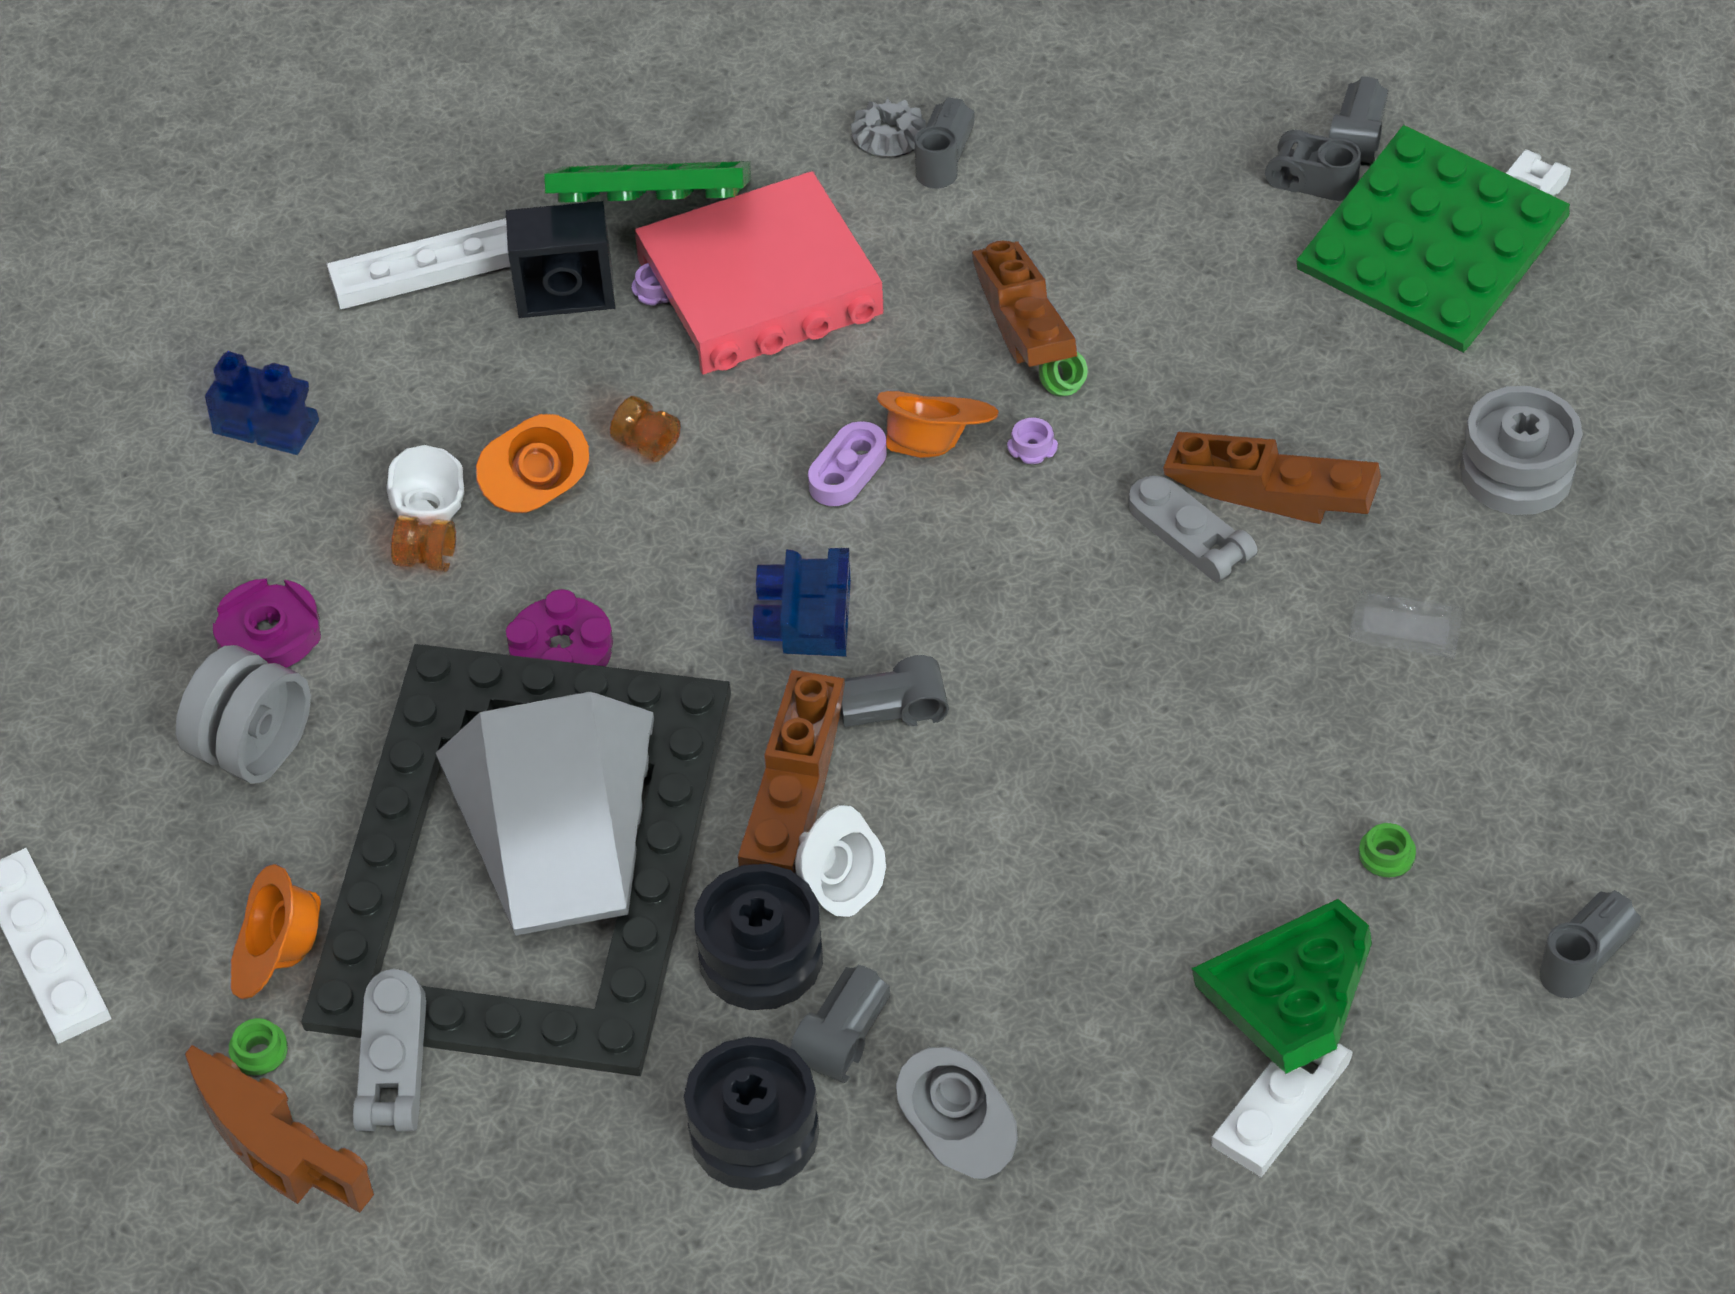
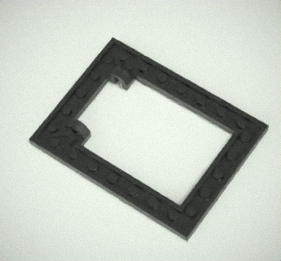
(436, 700)

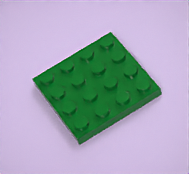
(634, 180)
(1433, 238)

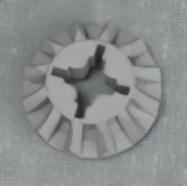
(883, 139)

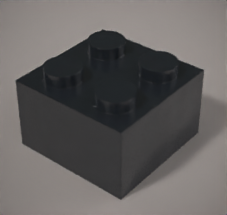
(560, 259)

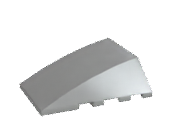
(554, 804)

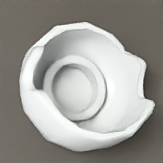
(425, 475)

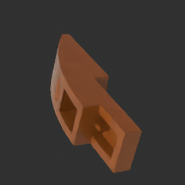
(1021, 305)
(1258, 477)
(795, 769)
(261, 1132)

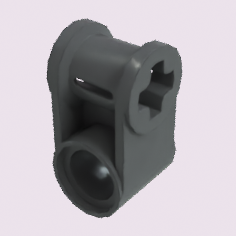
(1318, 165)

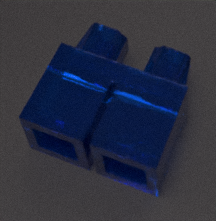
(260, 404)
(812, 607)

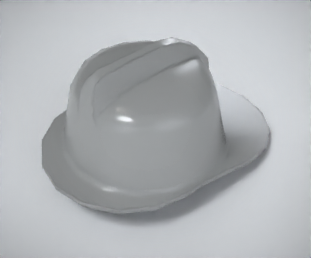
(957, 1111)

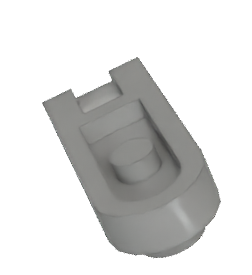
(1189, 527)
(391, 1052)

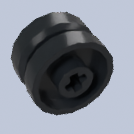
(758, 936)
(752, 1113)

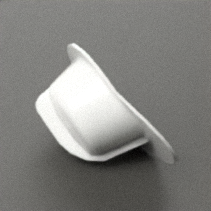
(841, 861)

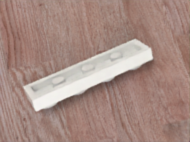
(420, 264)
(47, 951)

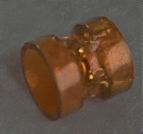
(648, 430)
(422, 542)

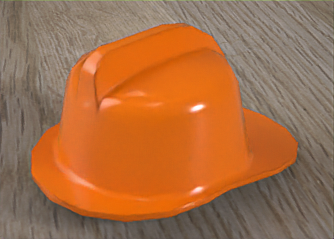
(929, 424)
(532, 463)
(275, 931)

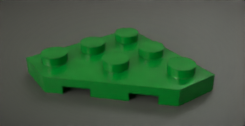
(1292, 983)

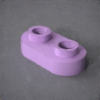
(843, 466)

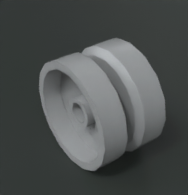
(1520, 450)
(243, 713)

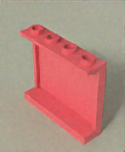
(761, 271)

